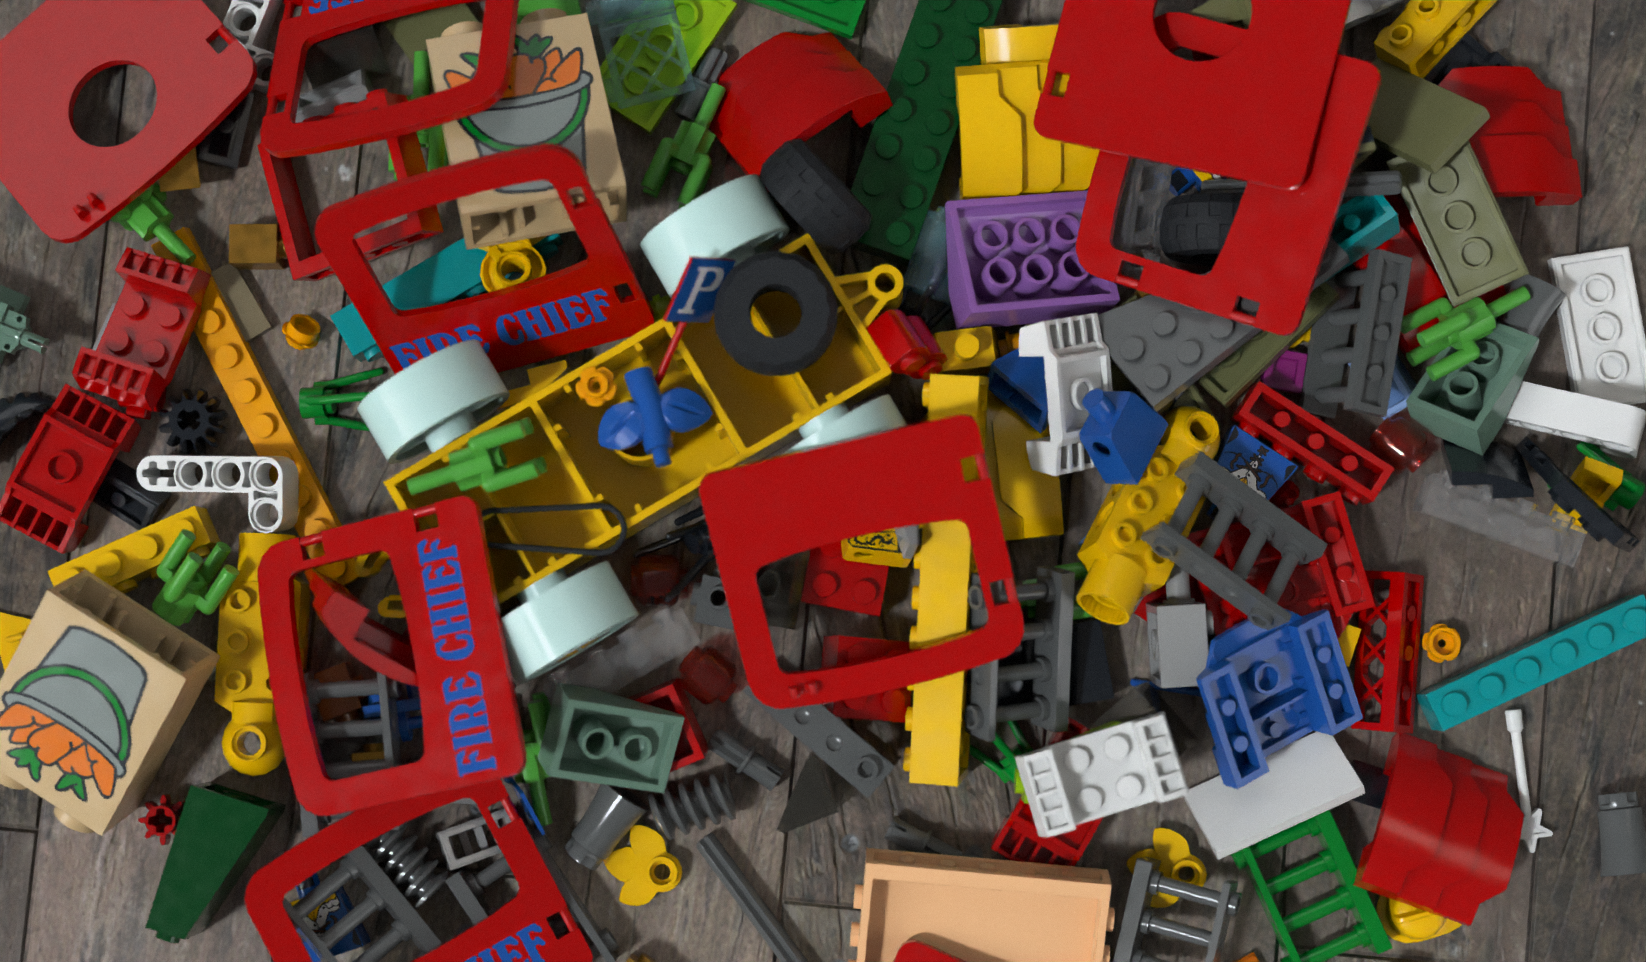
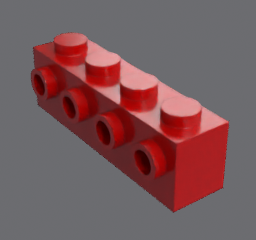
(1312, 444)

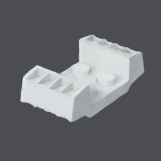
(1074, 365)
(1101, 774)

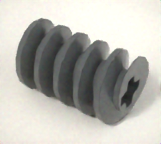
(693, 806)
(408, 865)

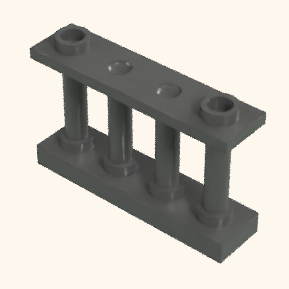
(1375, 339)
(1264, 523)
(1051, 657)
(387, 726)
(833, 743)
(471, 887)
(380, 896)
(1141, 920)

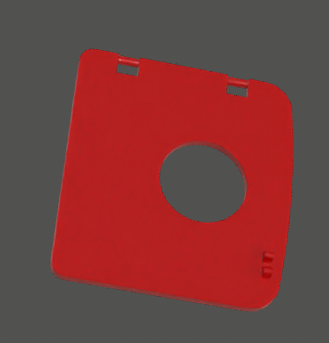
(49, 59)
(1227, 117)

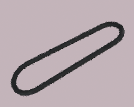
(565, 550)

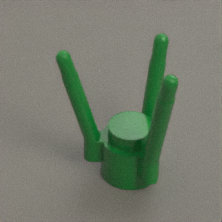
(320, 401)
(1628, 491)
(1008, 759)

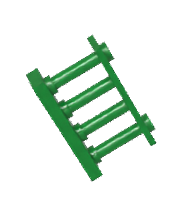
(1332, 859)

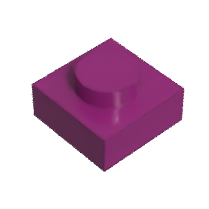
(1286, 373)

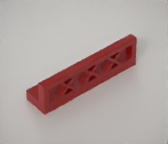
(1400, 654)

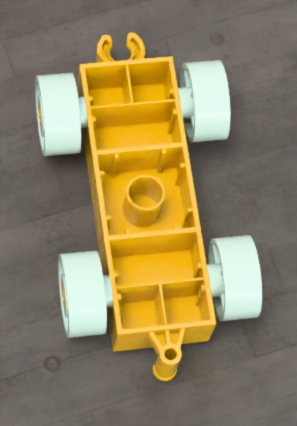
(753, 415)

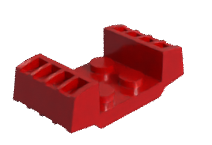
(144, 330)
(65, 468)
(1018, 834)

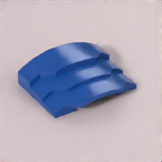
(1273, 690)

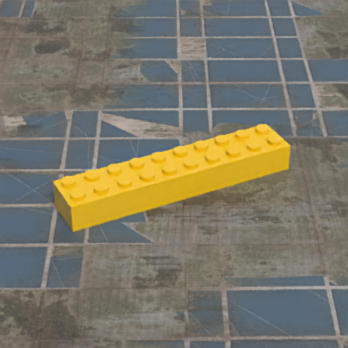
(945, 563)

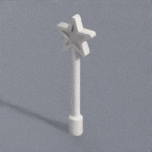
(1531, 824)

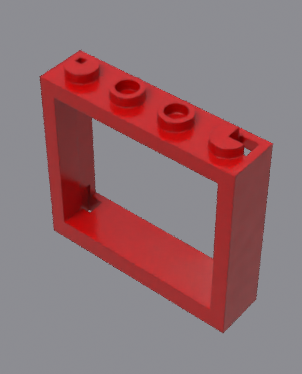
(290, 213)

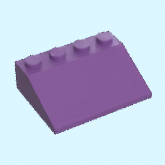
(1019, 261)

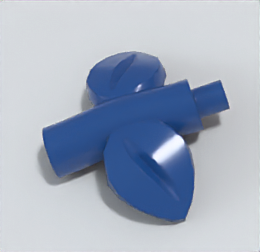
(651, 416)

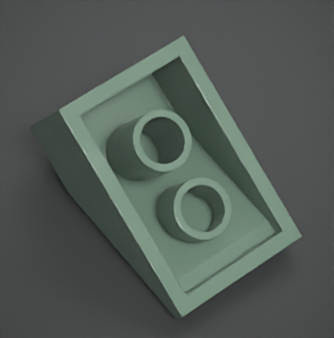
(1475, 399)
(609, 739)

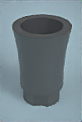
(1535, 313)
(604, 825)
(1621, 834)

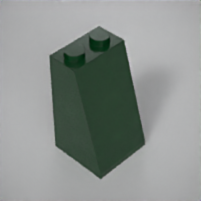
(207, 857)

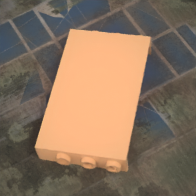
(981, 908)

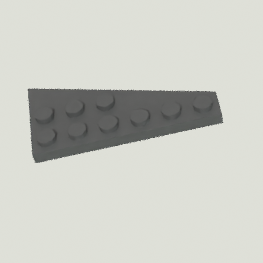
(1172, 345)

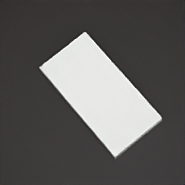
(1601, 325)
(1300, 784)

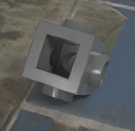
(703, 597)

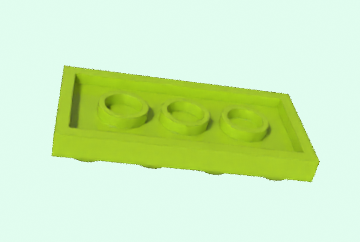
(700, 26)

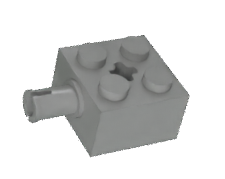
(1177, 634)

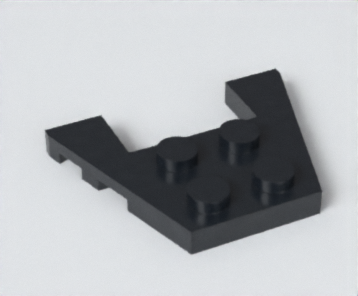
(1572, 497)

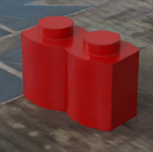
(907, 344)

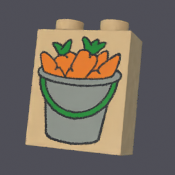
(551, 99)
(95, 701)

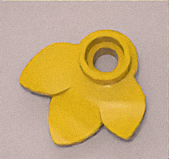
(1174, 854)
(637, 865)

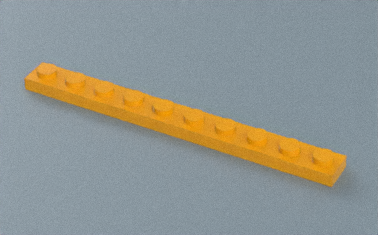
(259, 408)

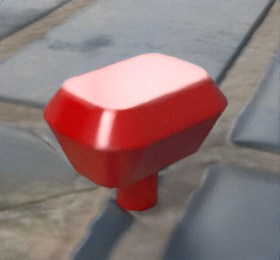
(1285, 495)

